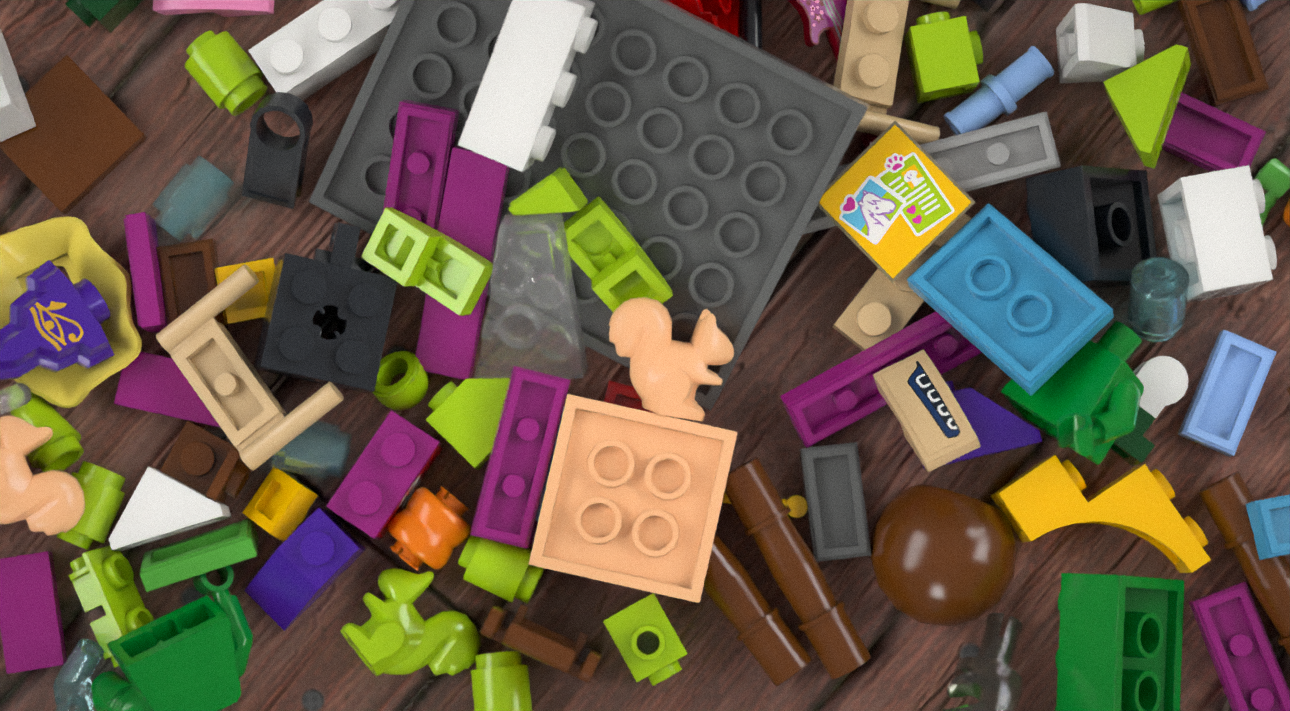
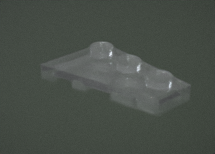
(532, 302)

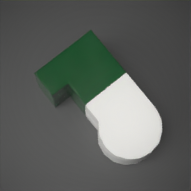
(1164, 384)

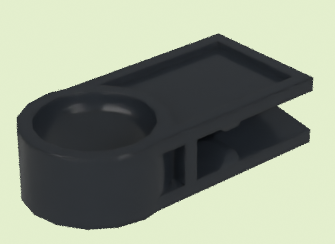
(273, 161)

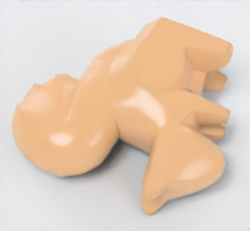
(667, 369)
(48, 500)

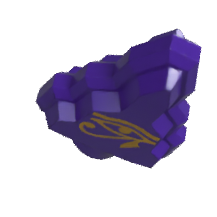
(54, 325)

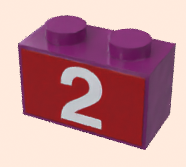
(385, 475)

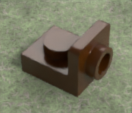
(206, 464)

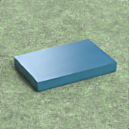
(1010, 298)

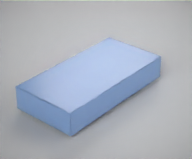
(1227, 393)

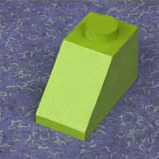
(469, 416)

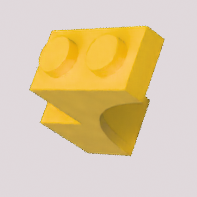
(1135, 502)

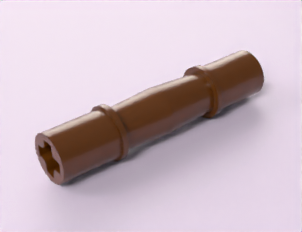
(795, 569)
(1268, 577)
(748, 611)

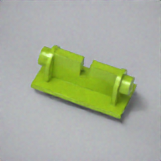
(106, 580)

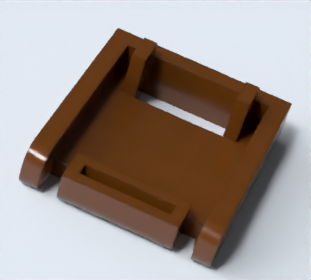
(541, 643)

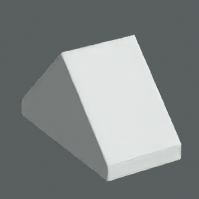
(163, 509)

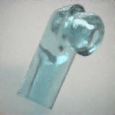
(74, 680)

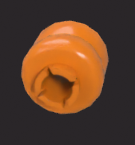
(429, 528)

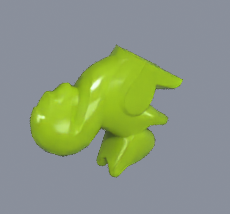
(398, 637)

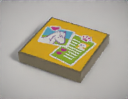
(894, 201)

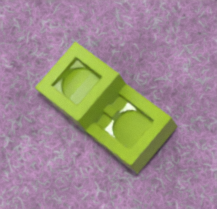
(612, 257)
(427, 259)

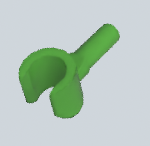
(1276, 181)

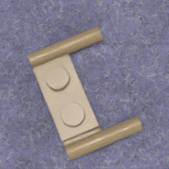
(871, 61)
(230, 382)

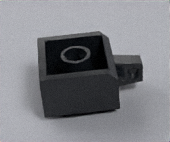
(357, 303)

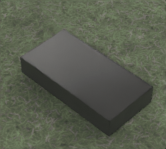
(835, 501)

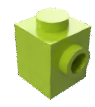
(943, 56)
(646, 640)

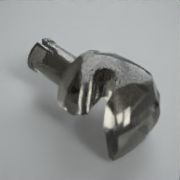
(989, 674)

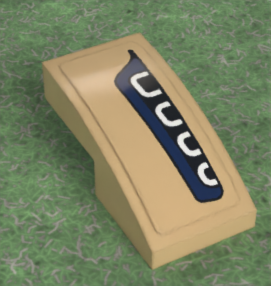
(926, 410)

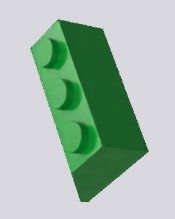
(1119, 643)

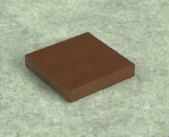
(75, 137)

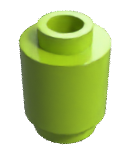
(225, 72)
(102, 503)
(500, 568)
(501, 682)

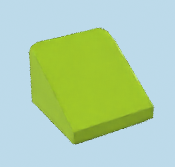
(551, 195)

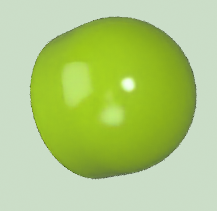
(409, 389)

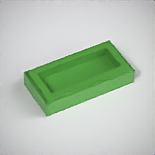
(199, 554)

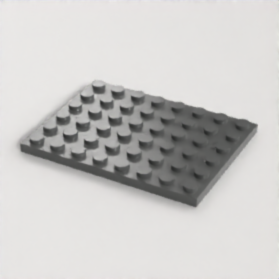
(670, 121)

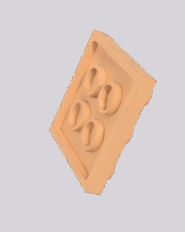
(633, 498)

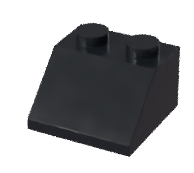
(1093, 221)

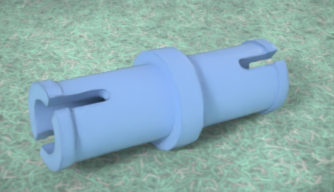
(1000, 93)

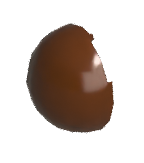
(942, 555)

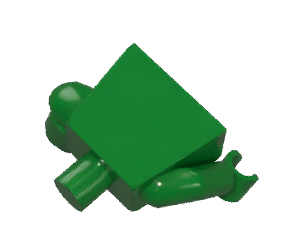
(1089, 397)
(182, 658)

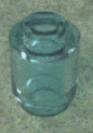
(192, 199)
(1158, 298)
(316, 451)

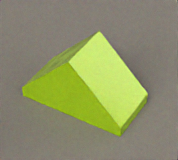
(1148, 98)

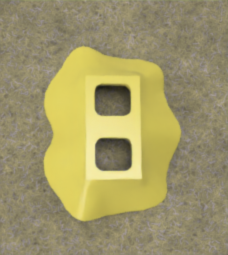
(70, 246)

